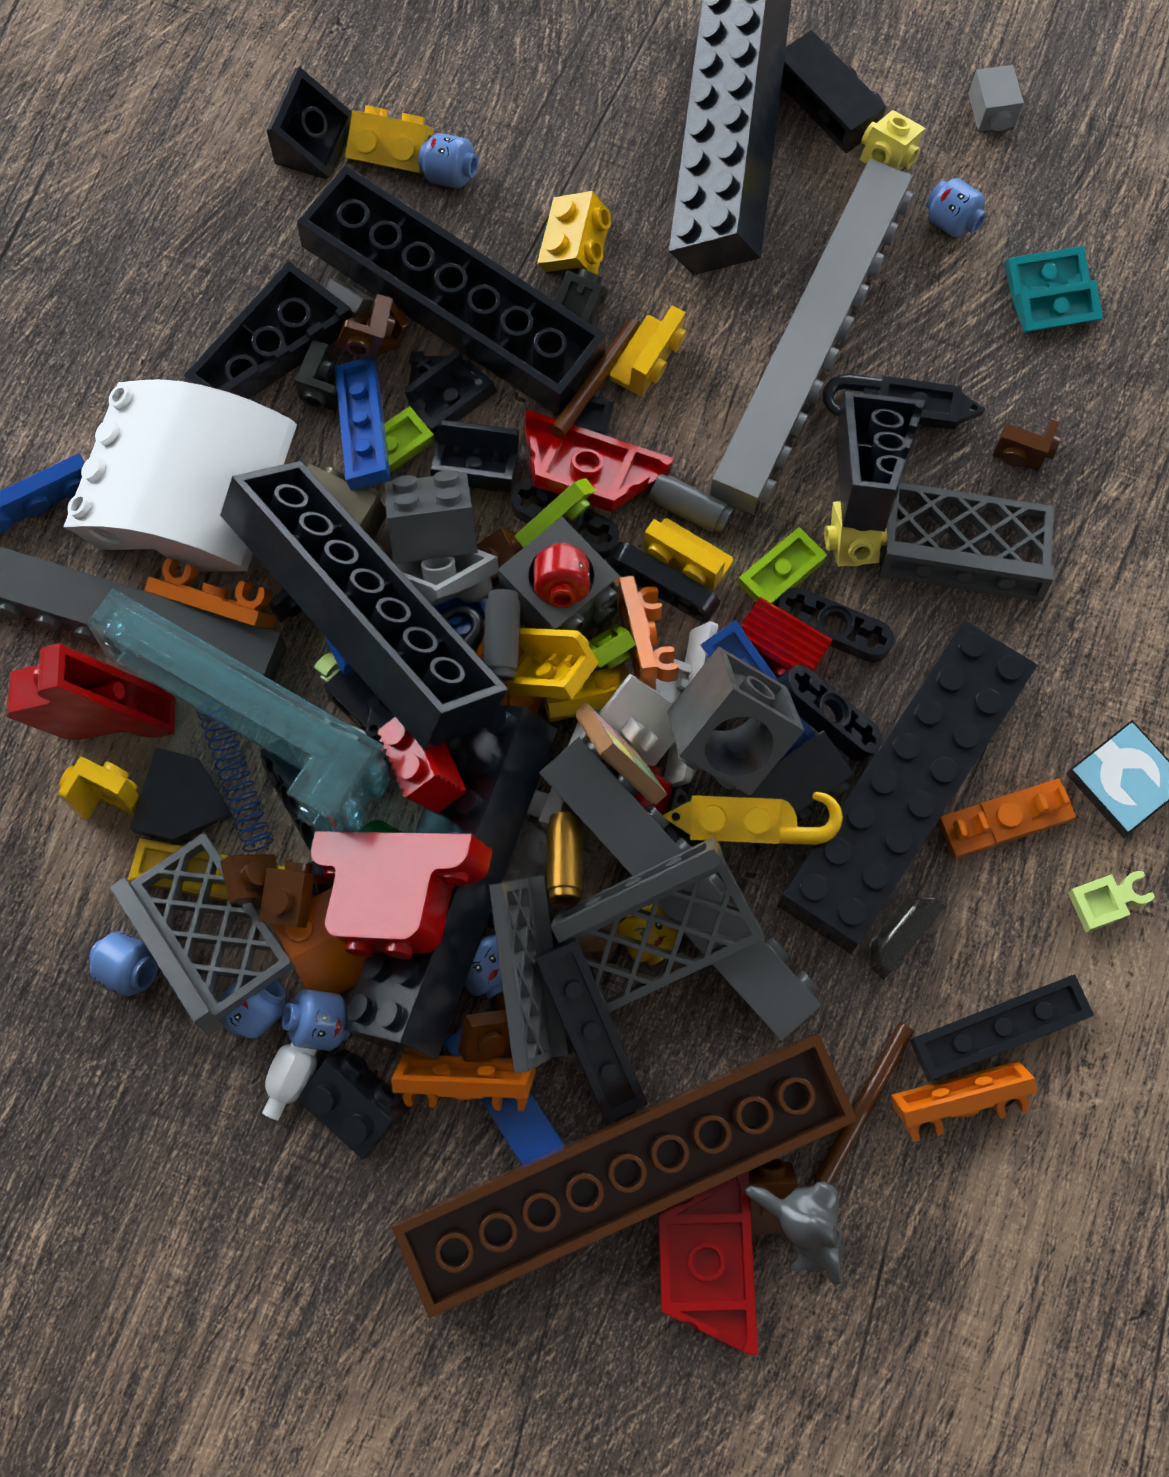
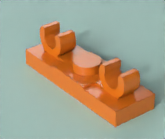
(212, 597)
(635, 611)
(1006, 818)
(462, 1080)
(964, 1097)

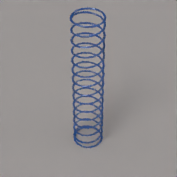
(251, 840)

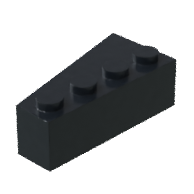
(270, 335)
(872, 455)

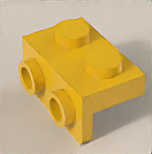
(387, 140)
(575, 233)
(648, 350)
(686, 553)
(552, 663)
(595, 691)
(88, 782)

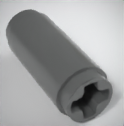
(691, 504)
(502, 633)

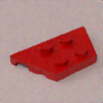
(610, 465)
(710, 1264)

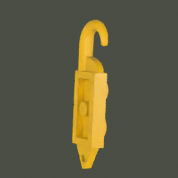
(753, 820)

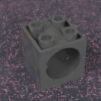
(582, 616)
(727, 690)

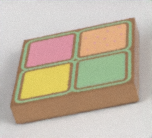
(620, 754)

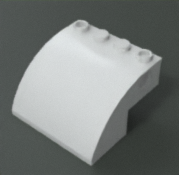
(167, 468)

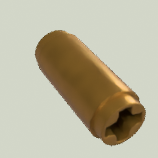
(564, 859)

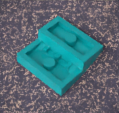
(1053, 289)

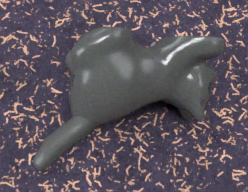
(810, 1223)

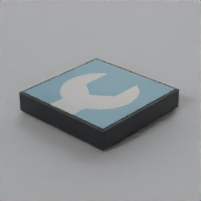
(1124, 778)

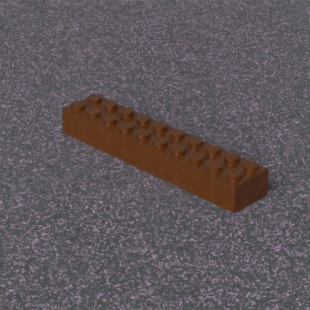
(622, 1174)

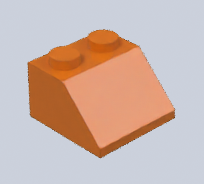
(317, 954)

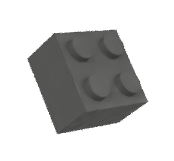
(430, 516)

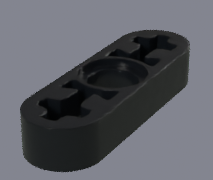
(595, 525)
(672, 585)
(851, 618)
(850, 732)

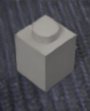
(995, 98)

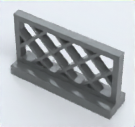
(966, 566)
(649, 888)
(522, 931)
(175, 959)

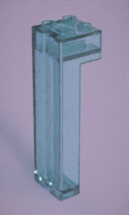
(336, 761)

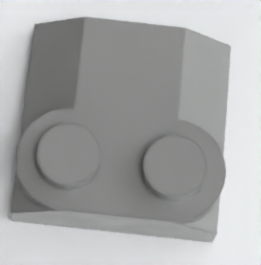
(452, 577)

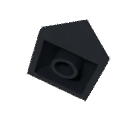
(308, 127)

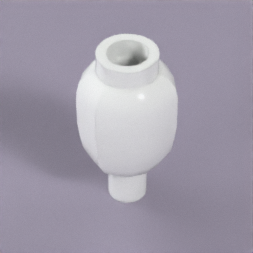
(288, 1077)

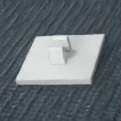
(640, 718)

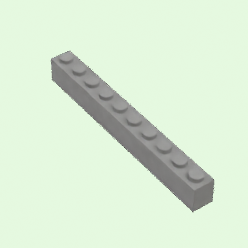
(810, 338)

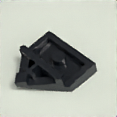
(445, 387)
(177, 799)

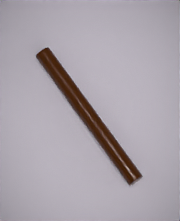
(594, 379)
(865, 1104)

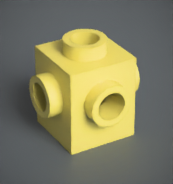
(892, 141)
(850, 545)

